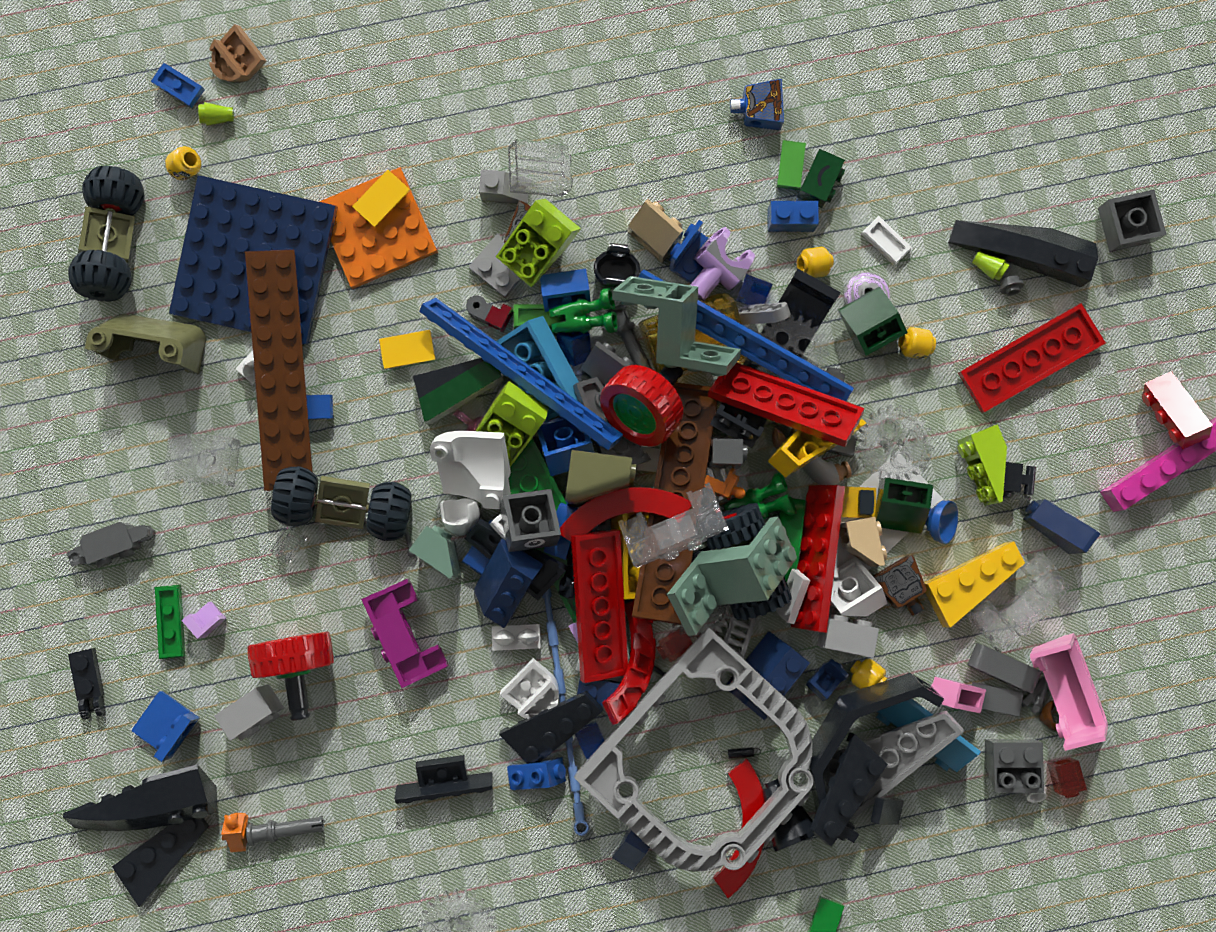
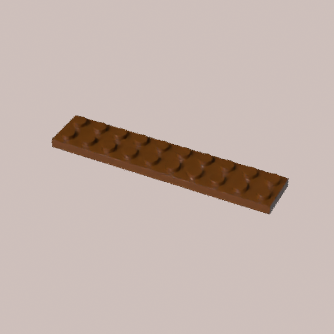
(278, 362)
(679, 470)

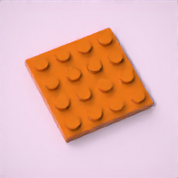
(376, 251)

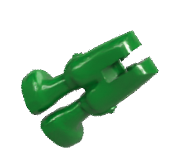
(577, 318)
(755, 495)

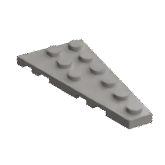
(903, 751)

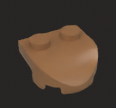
(235, 56)

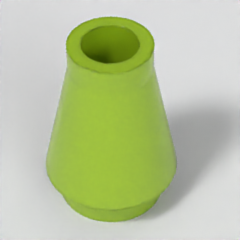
(214, 114)
(991, 265)

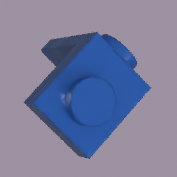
(537, 775)

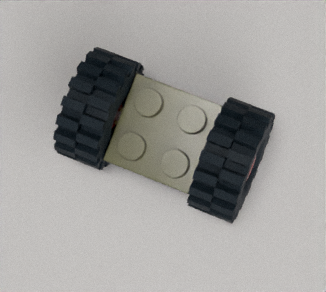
(743, 526)

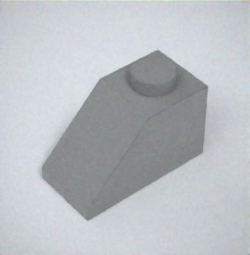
(495, 188)

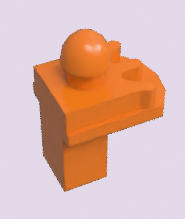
(727, 488)
(234, 831)

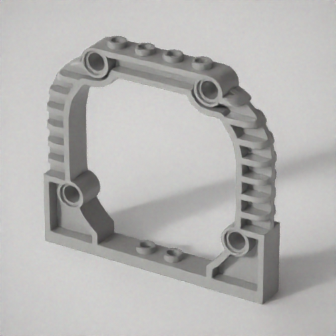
(605, 772)

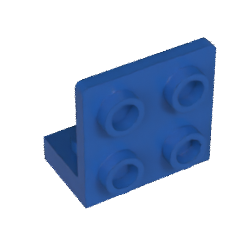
(683, 254)
(165, 725)

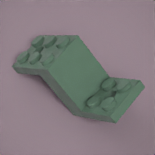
(677, 325)
(732, 576)

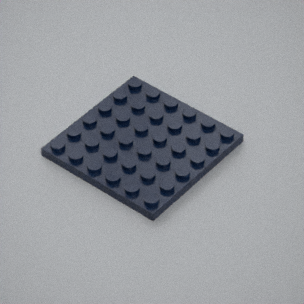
(236, 219)

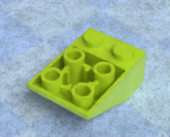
(537, 241)
(516, 416)
(986, 463)

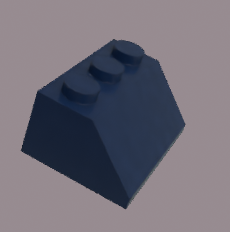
(505, 583)
(776, 664)

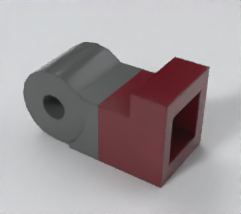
(488, 313)

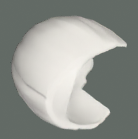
(460, 515)

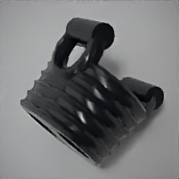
(615, 265)

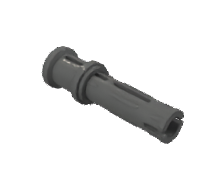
(629, 337)
(274, 830)

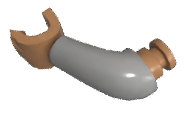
(818, 470)

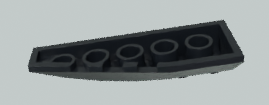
(1032, 248)
(156, 803)

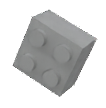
(848, 637)
(248, 712)

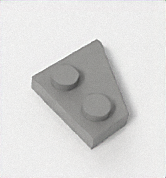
(493, 270)

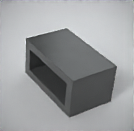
(727, 453)

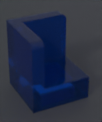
(753, 291)
(575, 346)
(590, 738)

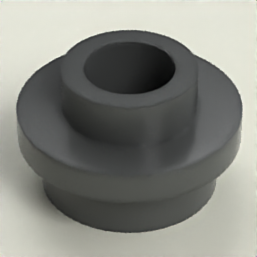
(1011, 285)

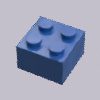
(557, 440)

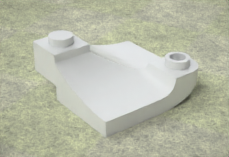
(473, 465)

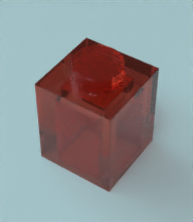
(673, 645)
(1067, 777)

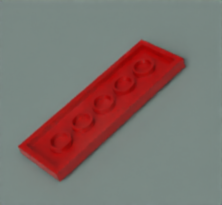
(1031, 358)
(788, 403)
(819, 554)
(599, 605)

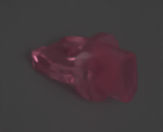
(472, 424)

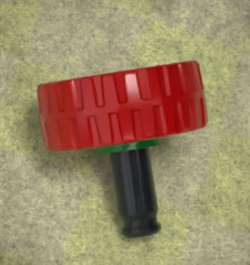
(643, 403)
(291, 660)

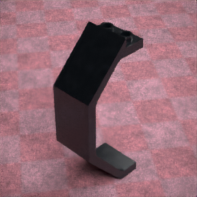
(804, 297)
(843, 715)

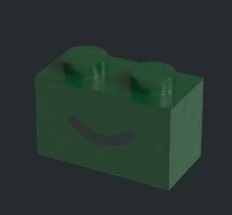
(821, 178)

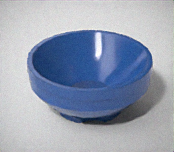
(942, 521)

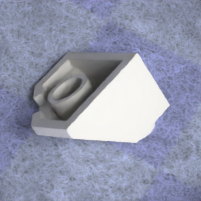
(856, 590)

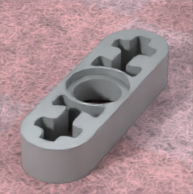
(764, 313)

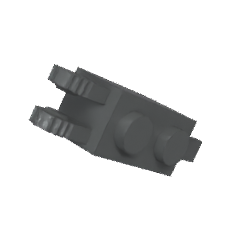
(108, 543)

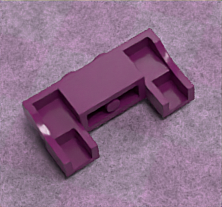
(397, 637)

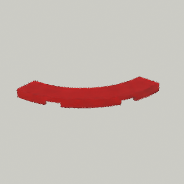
(623, 502)
(639, 669)
(751, 800)

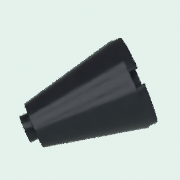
(795, 829)

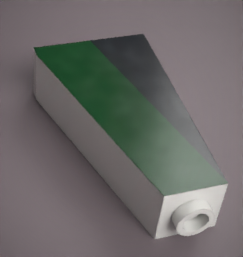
(453, 386)

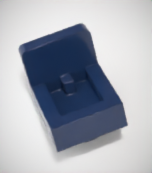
(827, 679)

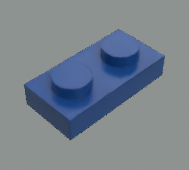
(177, 85)

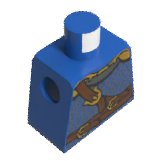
(761, 105)

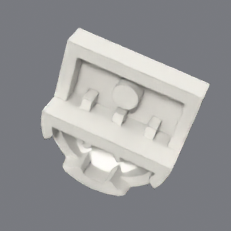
(532, 690)

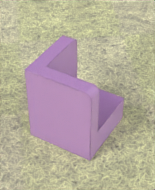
(204, 621)

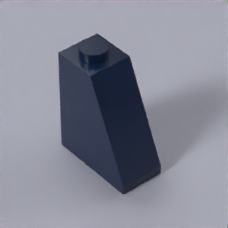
(1060, 527)

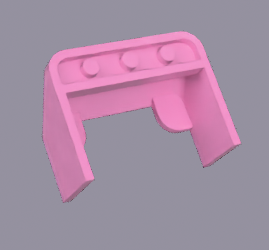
(1073, 692)

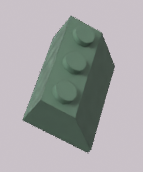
(438, 550)

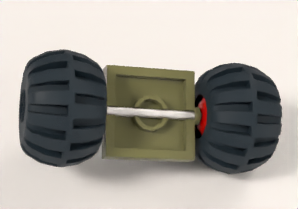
(106, 234)
(341, 503)

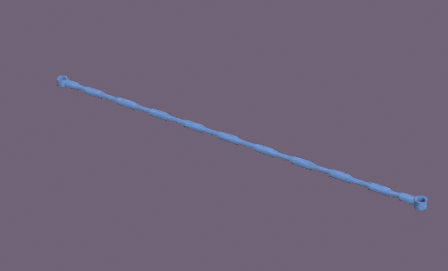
(558, 674)

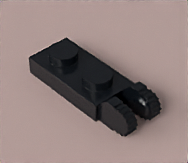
(87, 681)

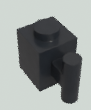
(1015, 478)

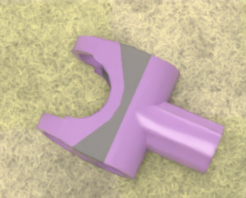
(718, 266)

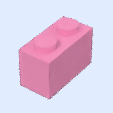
(959, 694)

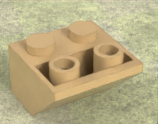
(655, 230)
(863, 540)

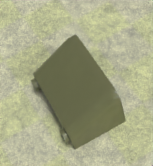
(178, 342)
(596, 475)

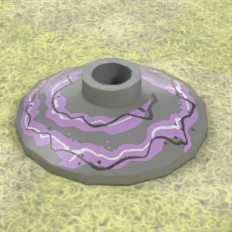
(859, 283)

